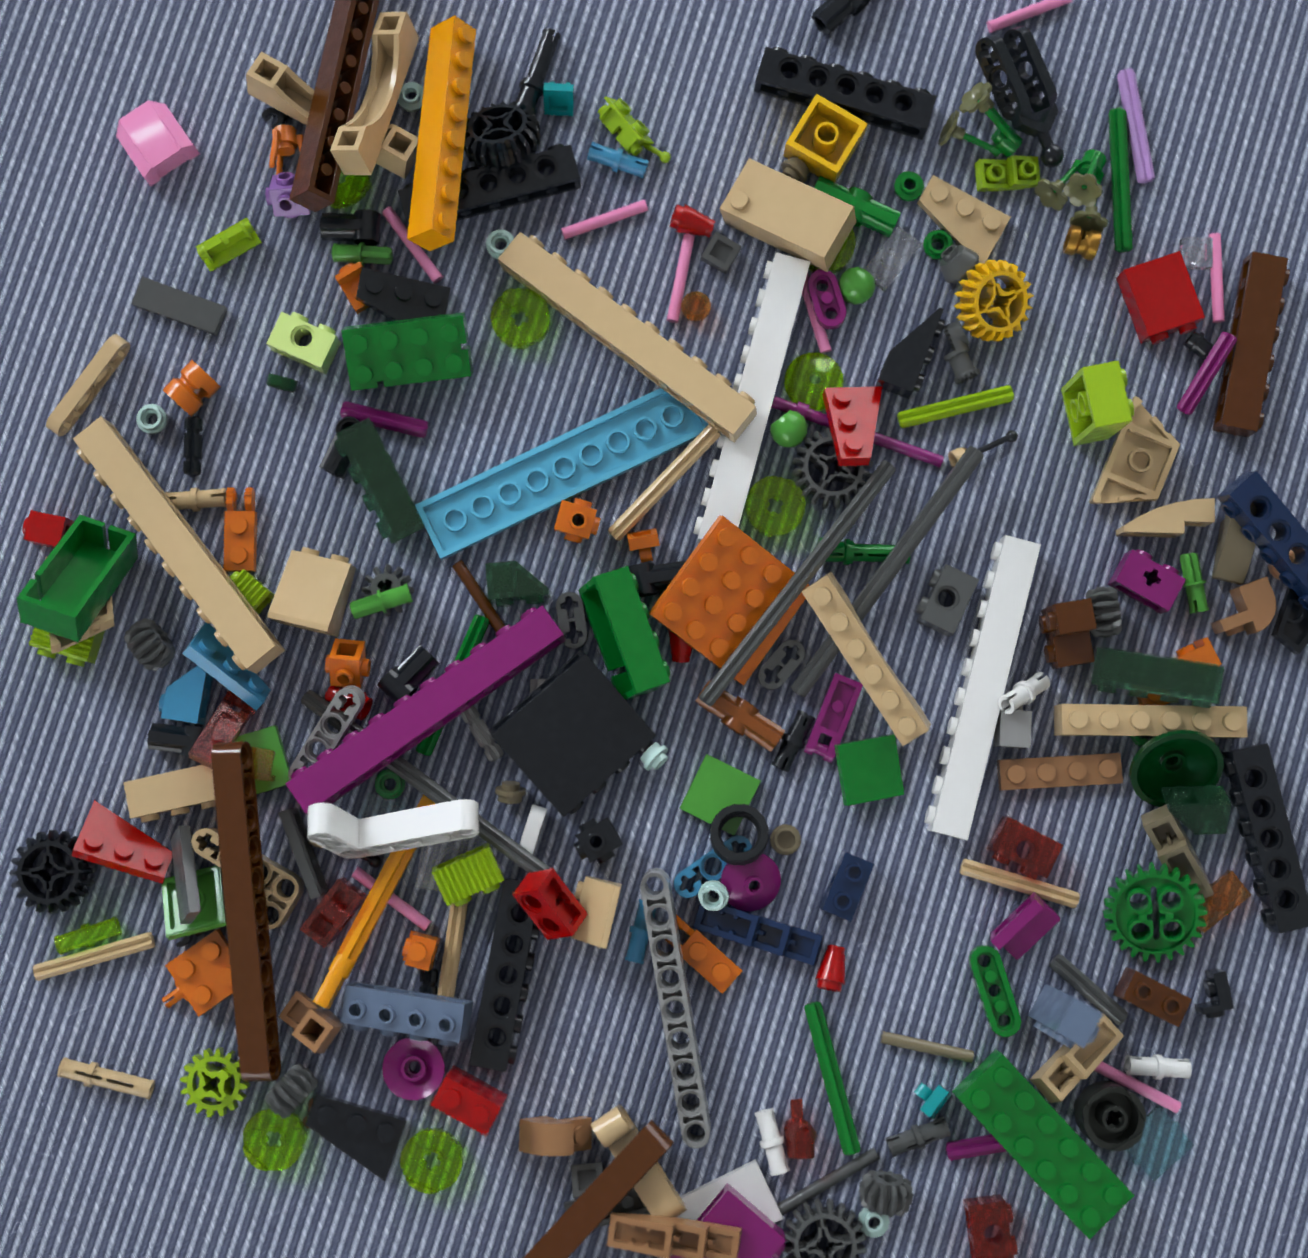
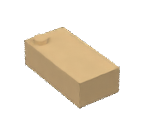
(788, 214)

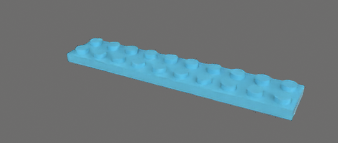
(557, 471)

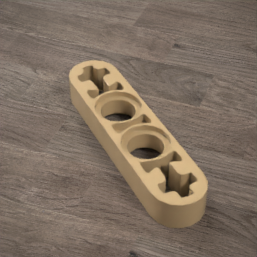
(88, 385)

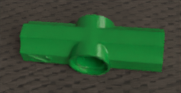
(867, 211)

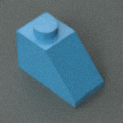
(187, 697)

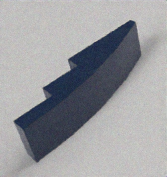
(761, 933)

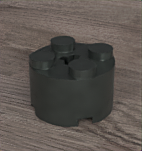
(1127, 1115)

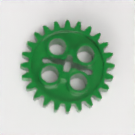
(1184, 910)

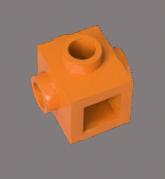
(570, 510)
(347, 669)

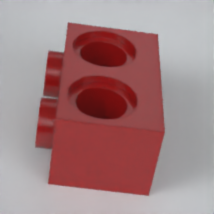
(550, 904)

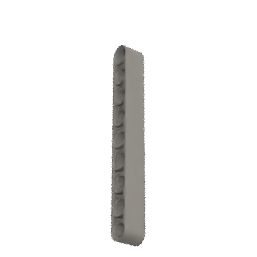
(676, 1022)

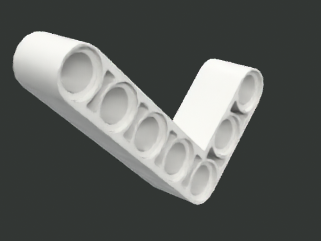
(392, 831)

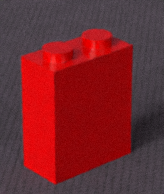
(1160, 298)
(469, 1100)

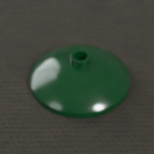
(1175, 760)

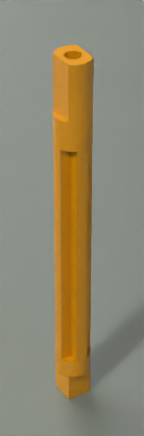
(365, 922)

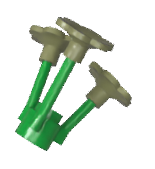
(1005, 138)
(1082, 189)

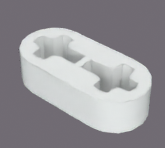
(533, 828)

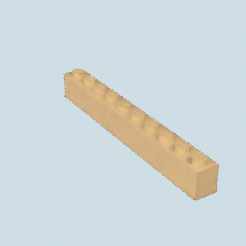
(628, 336)
(178, 545)

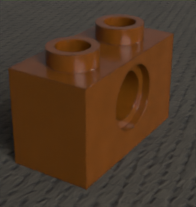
(1152, 996)

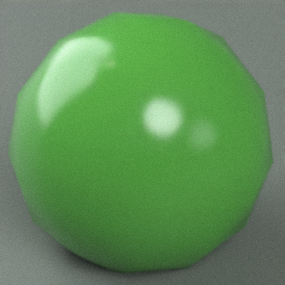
(856, 285)
(789, 429)

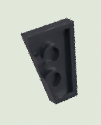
(401, 296)
(1291, 623)
(357, 1130)

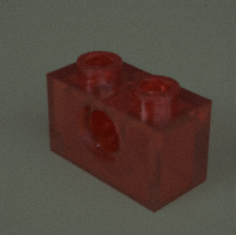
(1042, 851)
(333, 912)
(980, 1214)

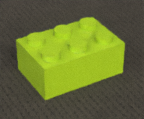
(1097, 402)

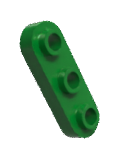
(1003, 1001)

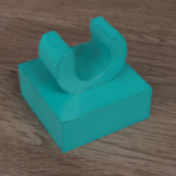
(558, 99)
(933, 1100)

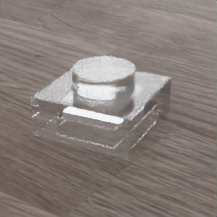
(1197, 252)

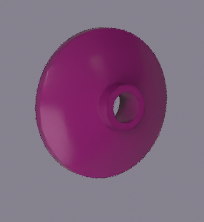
(738, 878)
(411, 1084)

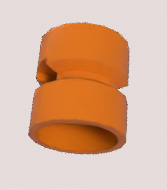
(191, 388)

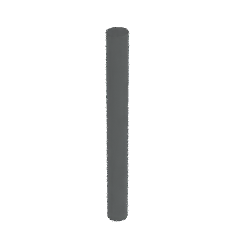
(828, 1181)

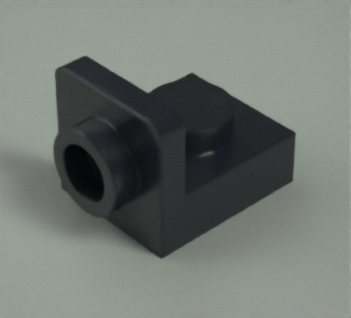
(1216, 988)

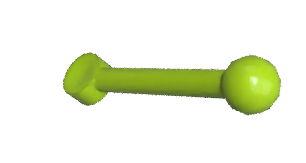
(663, 156)

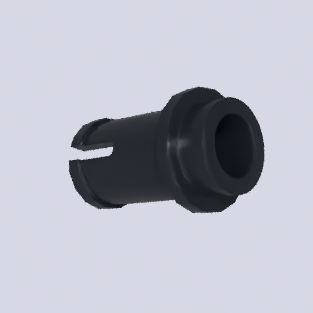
(1198, 345)

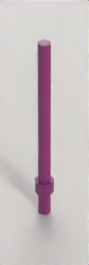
(879, 439)

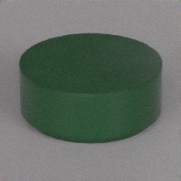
(281, 383)

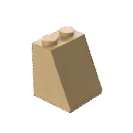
(313, 592)

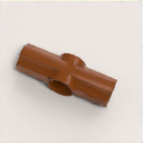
(744, 719)

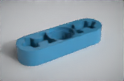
(700, 862)

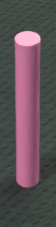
(1024, 14)
(604, 219)
(417, 251)
(1216, 277)
(680, 278)
(819, 331)
(395, 901)
(1138, 1087)

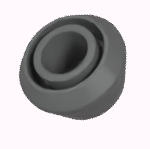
(956, 262)

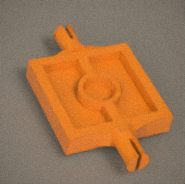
(202, 974)

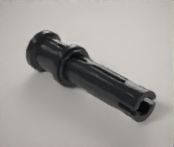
(532, 86)

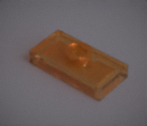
(1228, 894)

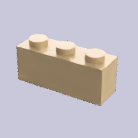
(170, 792)

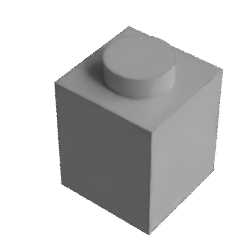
(1013, 729)

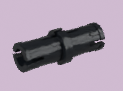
(793, 740)

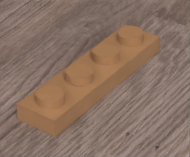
(1059, 771)

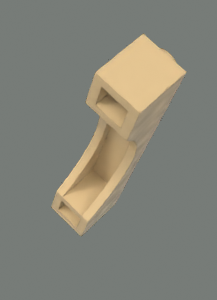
(285, 91)
(361, 139)
(864, 658)
(1148, 720)

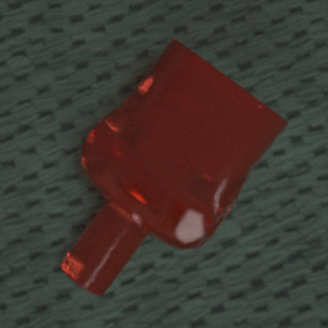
(799, 1133)

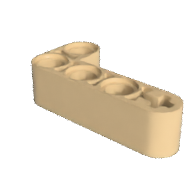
(273, 882)
(655, 1189)

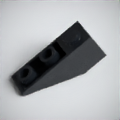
(904, 362)

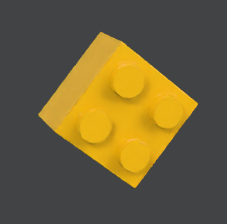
(825, 138)

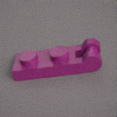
(833, 716)

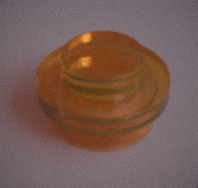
(695, 306)

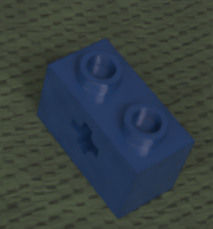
(846, 886)

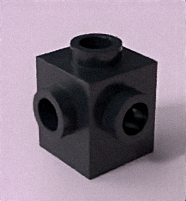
(609, 838)

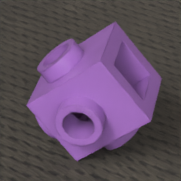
(279, 195)

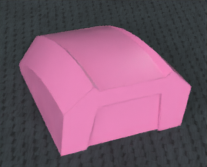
(154, 140)

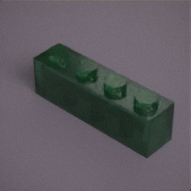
(380, 480)
(1157, 675)

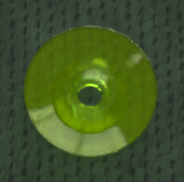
(797, 381)

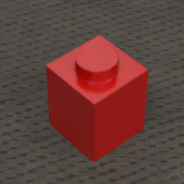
(45, 528)

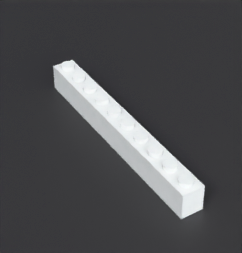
(759, 380)
(984, 684)

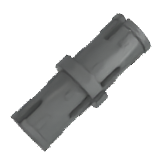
(918, 1136)

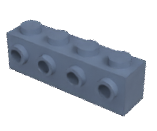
(406, 1012)
(1065, 1017)

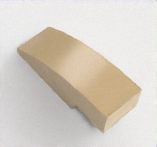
(1171, 519)
(1069, 1065)

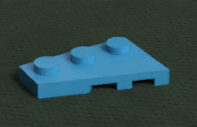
(218, 663)

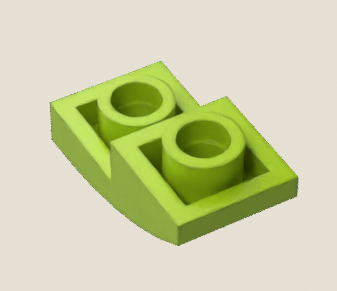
(1007, 174)

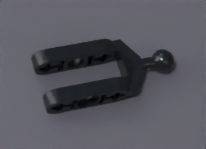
(1022, 88)

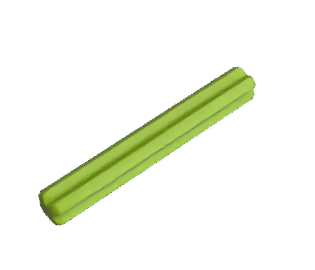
(955, 406)

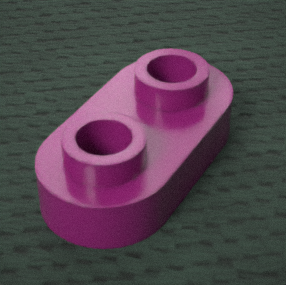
(826, 300)

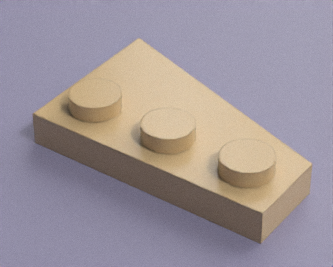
(963, 217)

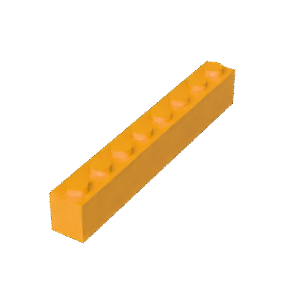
(441, 134)

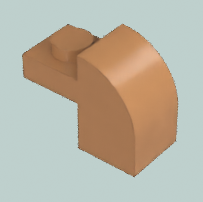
(1255, 609)
(311, 1023)
(555, 1136)

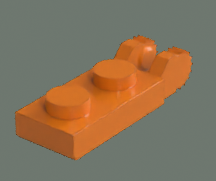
(240, 532)
(707, 958)

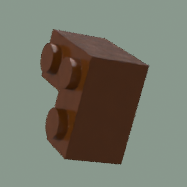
(1068, 633)

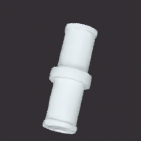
(1024, 693)
(1157, 1067)
(772, 1141)

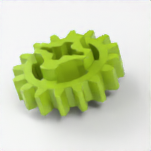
(206, 1072)

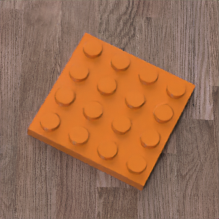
(723, 595)

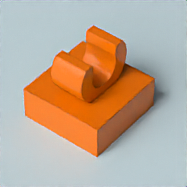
(643, 542)

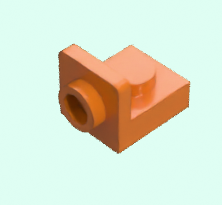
(349, 280)

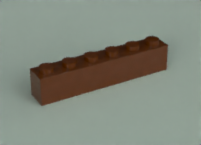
(1250, 360)

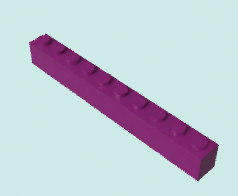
(427, 710)

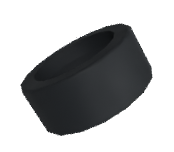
(749, 813)

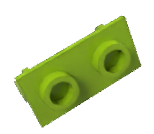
(618, 116)
(228, 244)

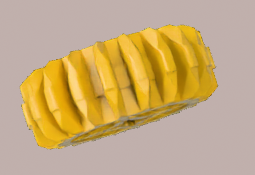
(1008, 305)

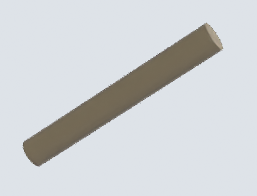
(927, 1046)

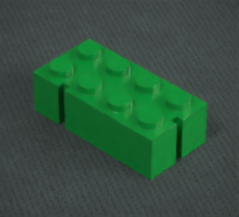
(407, 351)
(77, 578)
(624, 632)

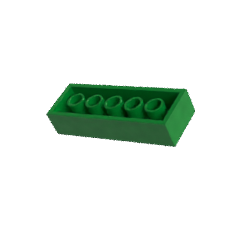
(1043, 1143)

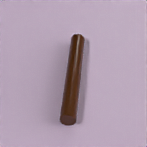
(478, 595)

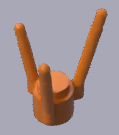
(283, 144)

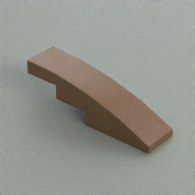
(673, 1236)

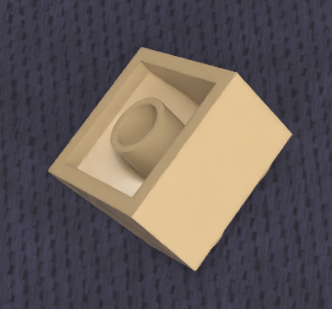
(600, 901)

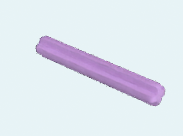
(1136, 126)

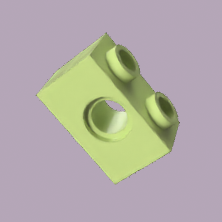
(317, 354)

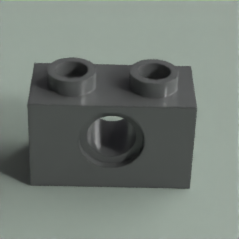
(959, 587)

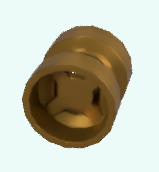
(1082, 242)

